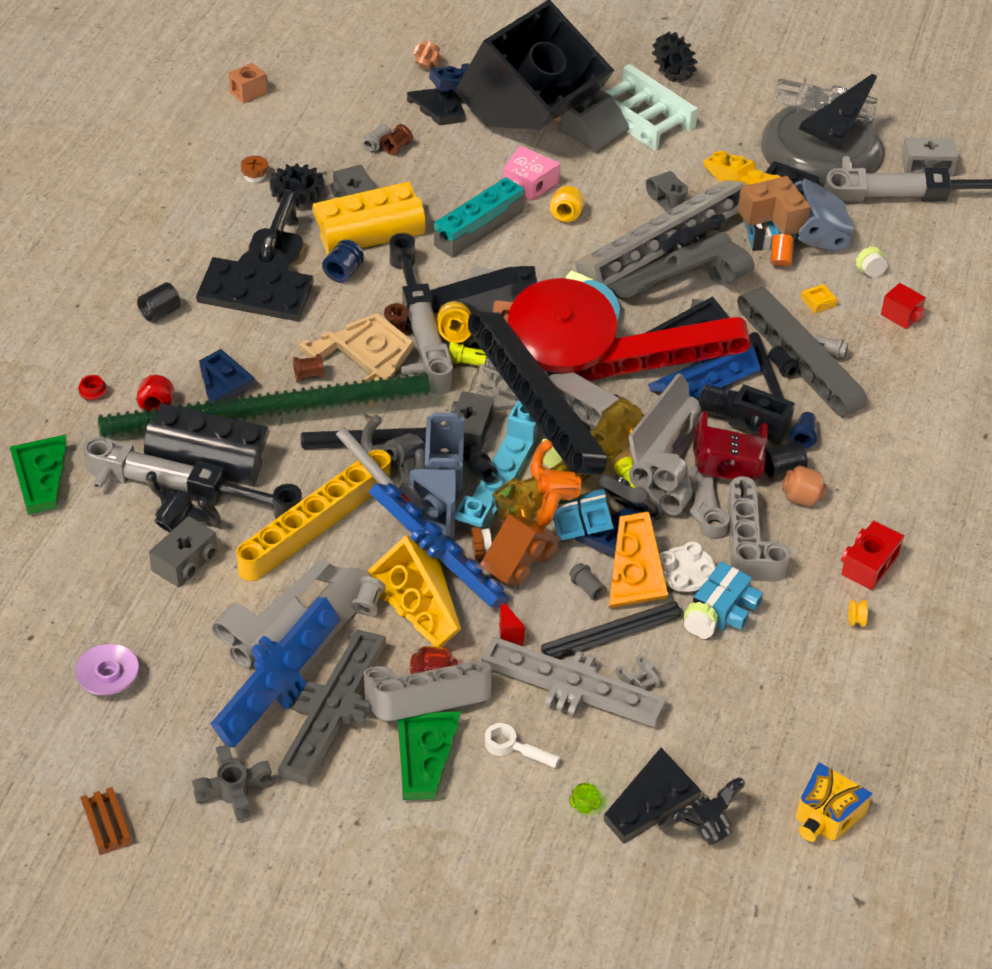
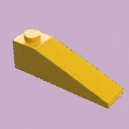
(417, 590)

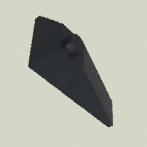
(483, 290)

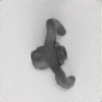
(402, 450)

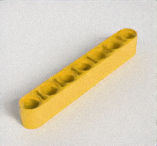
(308, 518)

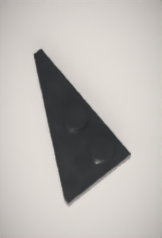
(837, 118)

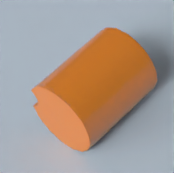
(782, 250)

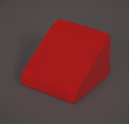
(510, 626)

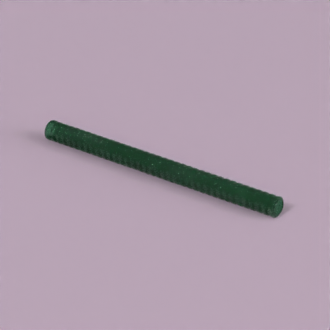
(279, 402)

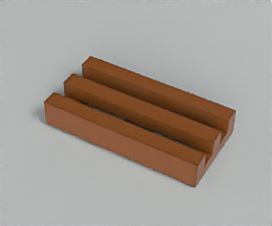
(99, 800)

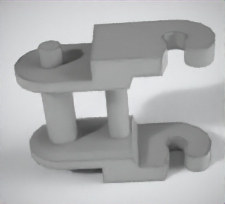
(648, 671)

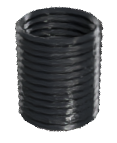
(158, 302)
(717, 400)
(784, 458)

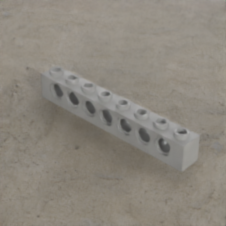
(643, 243)

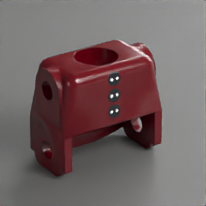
(728, 453)

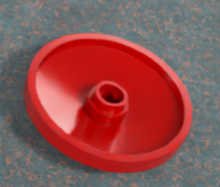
(564, 324)

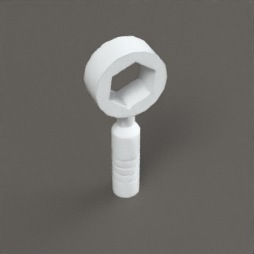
(507, 747)

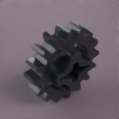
(674, 57)
(303, 182)

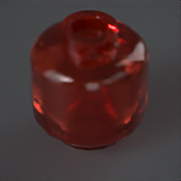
(431, 658)

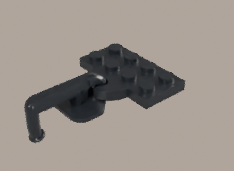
(262, 276)

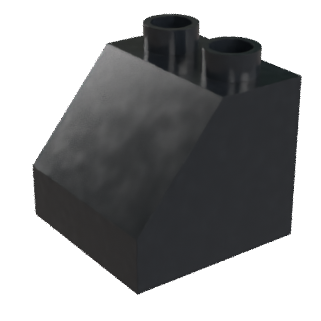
(532, 71)

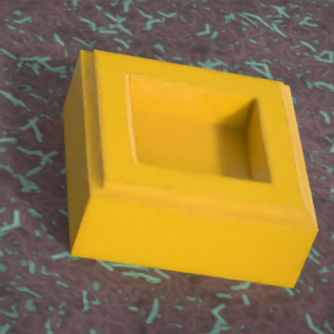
(819, 298)

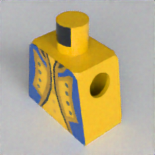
(830, 805)

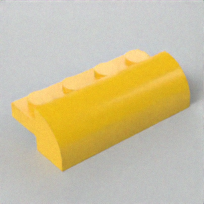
(370, 216)

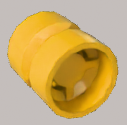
(453, 321)

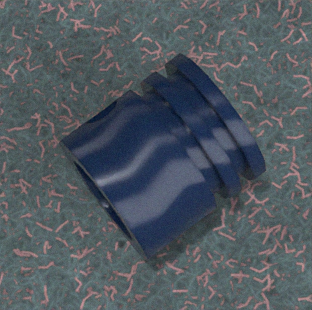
(343, 261)

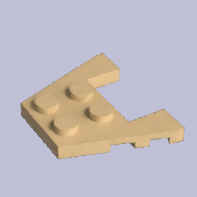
(369, 343)

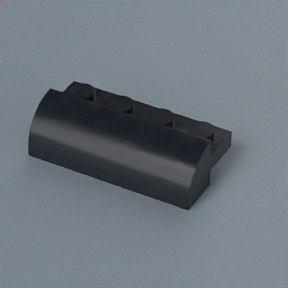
(208, 438)

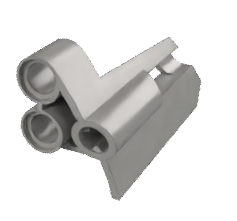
(656, 461)
(244, 629)

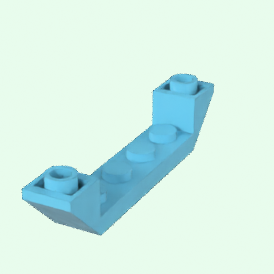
(509, 462)

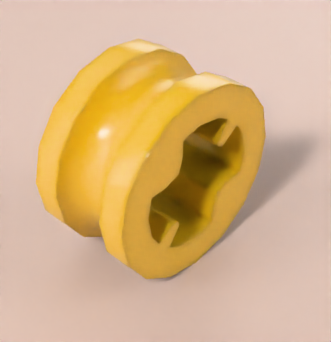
(857, 613)

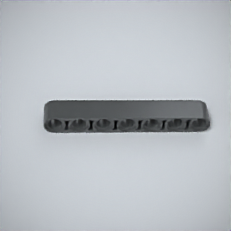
(816, 365)

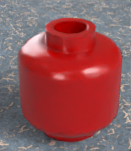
(153, 391)

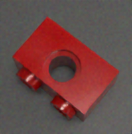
(871, 554)

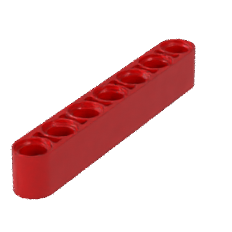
(672, 347)

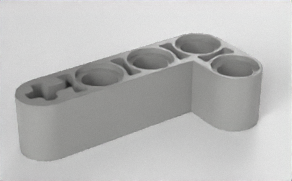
(583, 396)
(748, 554)
(426, 691)

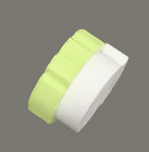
(871, 262)
(700, 620)

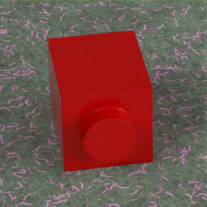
(903, 306)

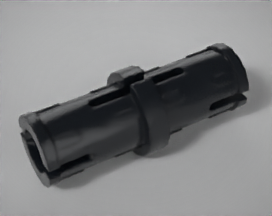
(479, 463)

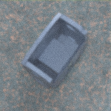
(828, 218)
(446, 437)

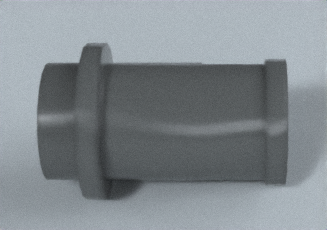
(582, 576)

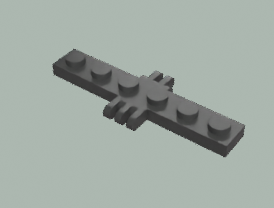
(331, 706)

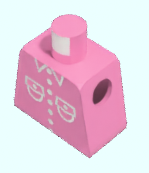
(532, 172)

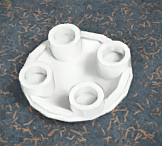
(686, 567)

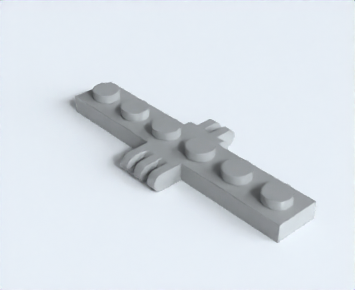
(574, 682)

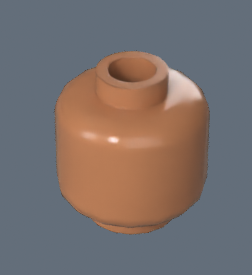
(804, 486)

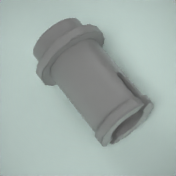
(372, 140)
(834, 347)

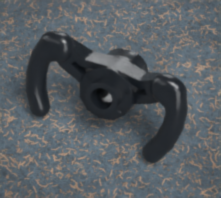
(178, 506)
(706, 814)

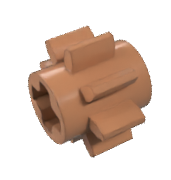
(427, 55)

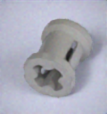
(368, 596)

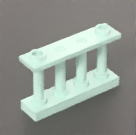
(661, 101)

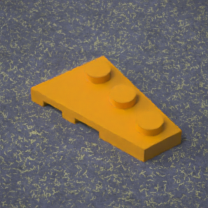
(637, 563)

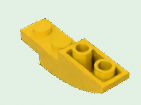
(735, 168)

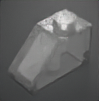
(490, 383)

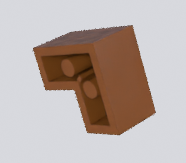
(517, 547)

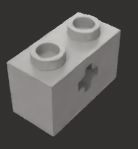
(929, 153)

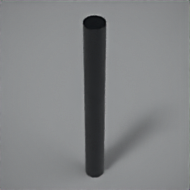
(765, 365)

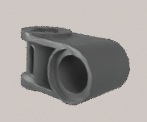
(666, 190)

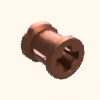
(400, 136)
(399, 316)
(308, 367)

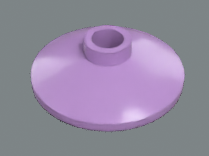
(110, 660)

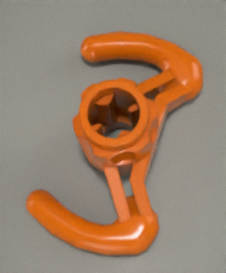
(552, 484)

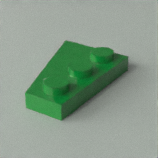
(40, 471)
(424, 751)

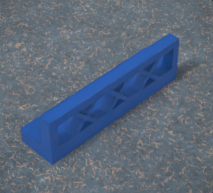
(713, 371)

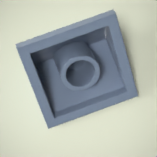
(438, 494)

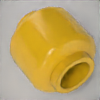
(567, 204)

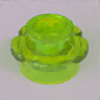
(588, 792)

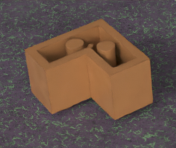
(776, 202)

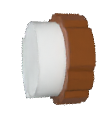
(254, 168)
(480, 541)

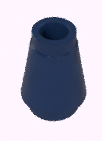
(805, 430)

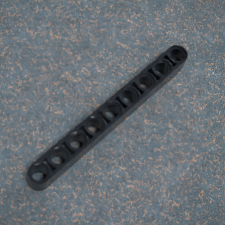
(537, 393)

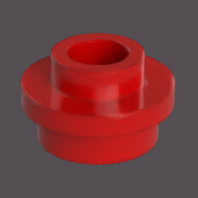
(92, 387)

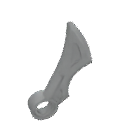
(706, 505)

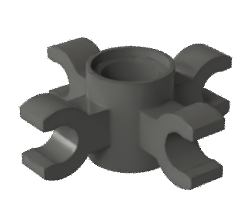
(241, 779)

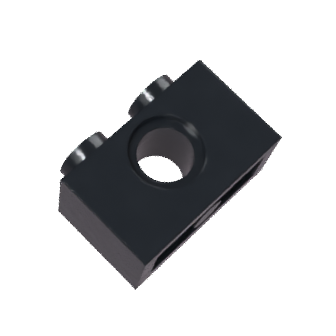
(754, 407)

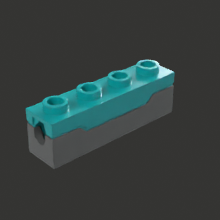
(478, 217)

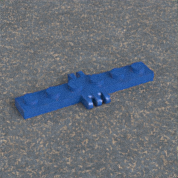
(439, 545)
(276, 672)

